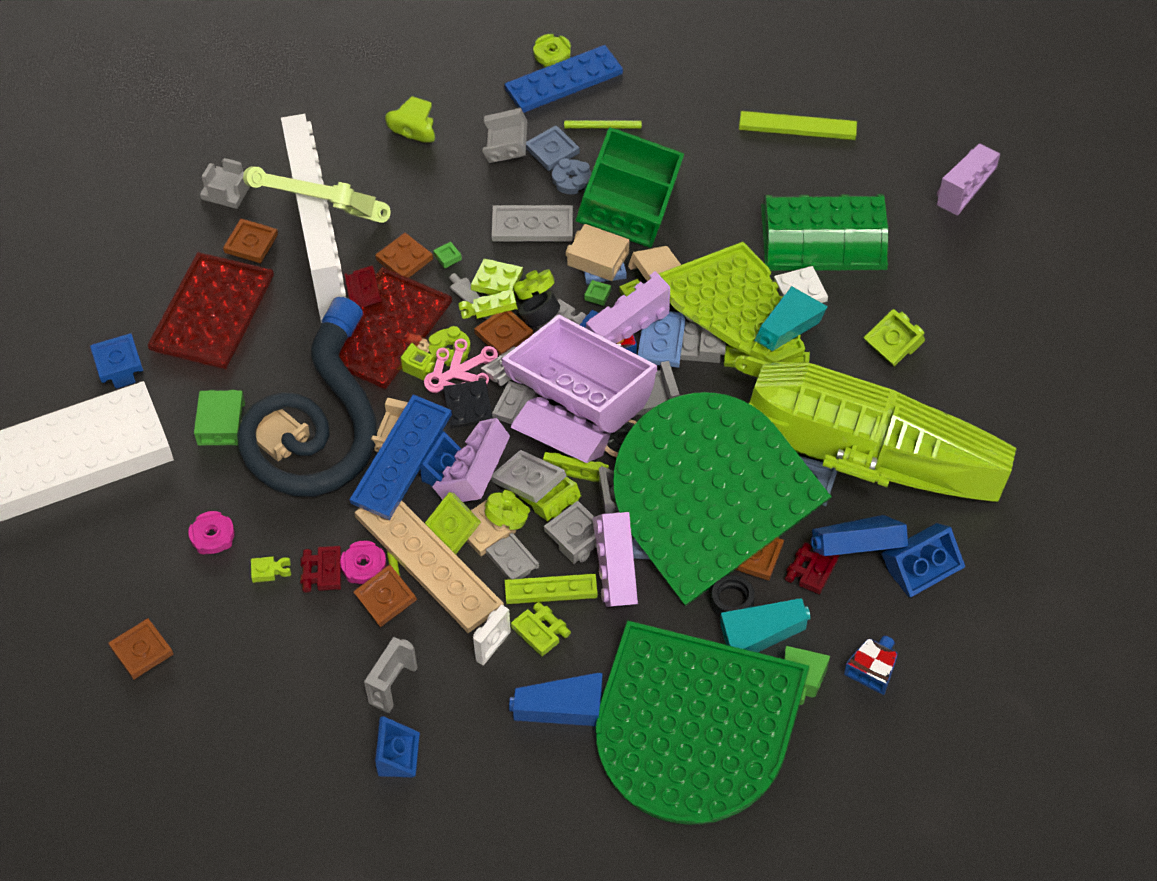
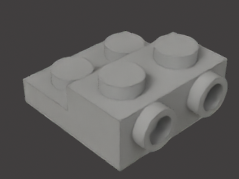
(701, 344)
(573, 532)

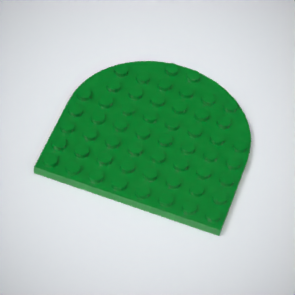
(709, 487)
(695, 724)

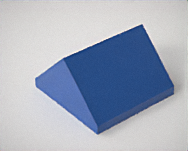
(438, 458)
(396, 749)

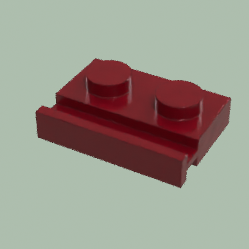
(363, 286)

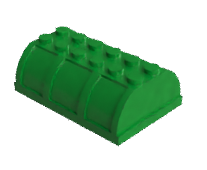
(825, 232)

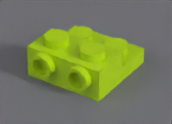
(895, 337)
(556, 500)

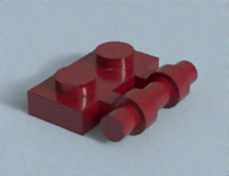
(328, 572)
(817, 572)

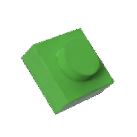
(447, 255)
(597, 292)

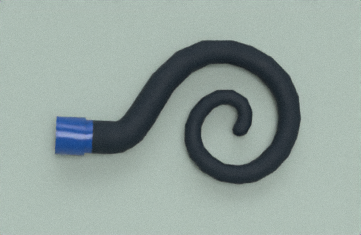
(336, 327)

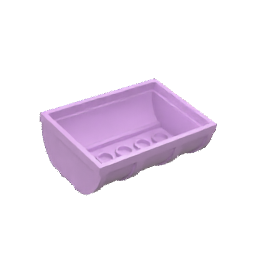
(583, 373)

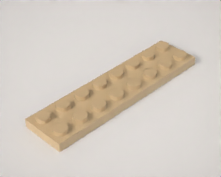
(433, 565)

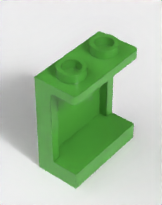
(218, 417)

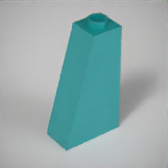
(790, 318)
(764, 625)

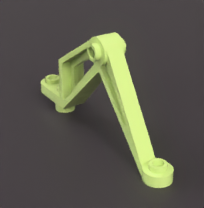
(341, 194)

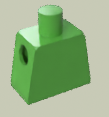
(817, 670)

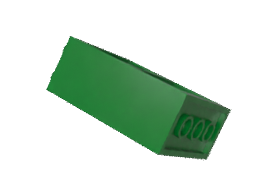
(630, 187)

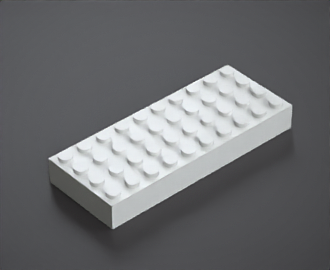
(314, 213)
(79, 449)

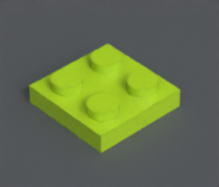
(496, 277)
(452, 522)

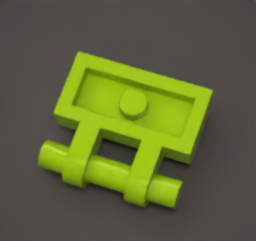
(535, 633)

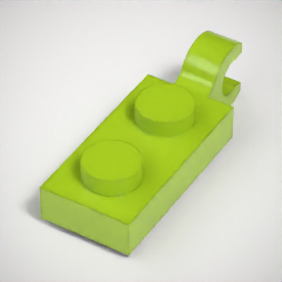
(489, 305)

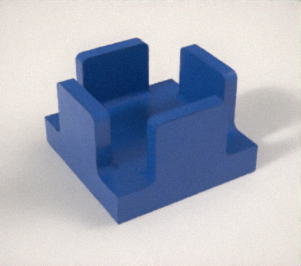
(117, 360)

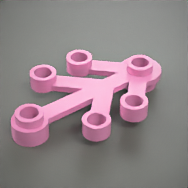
(456, 369)

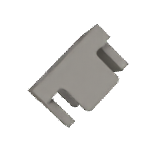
(224, 184)

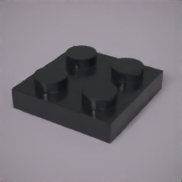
(468, 403)

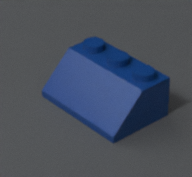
(926, 559)

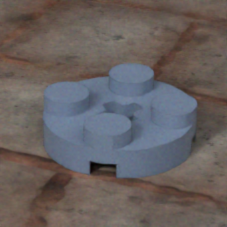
(568, 167)

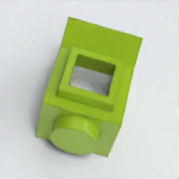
(417, 362)

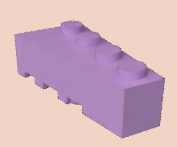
(966, 178)
(633, 312)
(474, 462)
(615, 559)

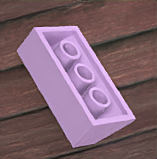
(561, 430)

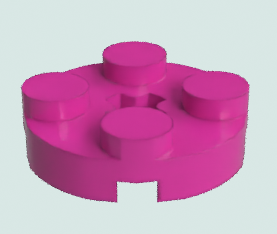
(216, 543)
(362, 550)

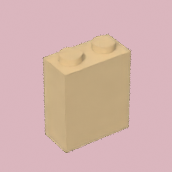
(597, 252)

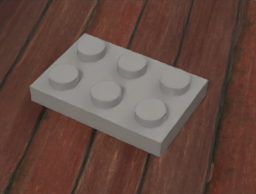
(528, 476)

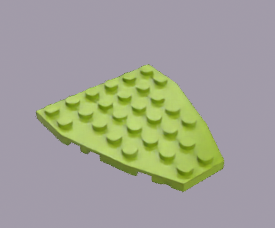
(730, 298)

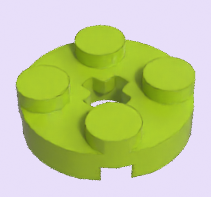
(548, 41)
(533, 283)
(448, 337)
(515, 510)

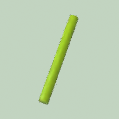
(603, 124)

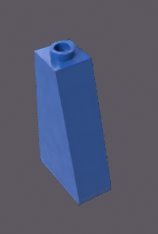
(860, 536)
(560, 701)

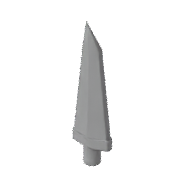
(462, 288)

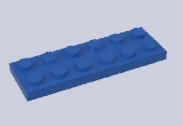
(563, 78)
(400, 457)

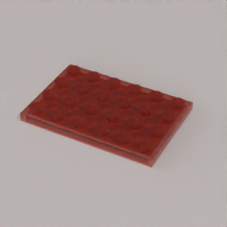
(211, 310)
(390, 327)

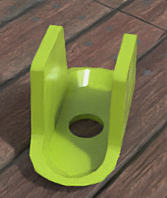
(412, 120)

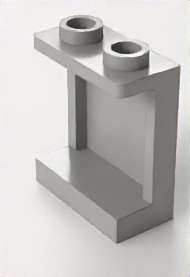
(505, 135)
(663, 389)
(396, 656)

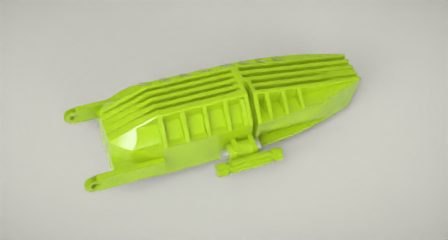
(878, 431)

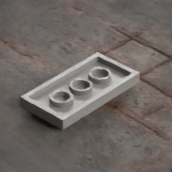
(532, 223)

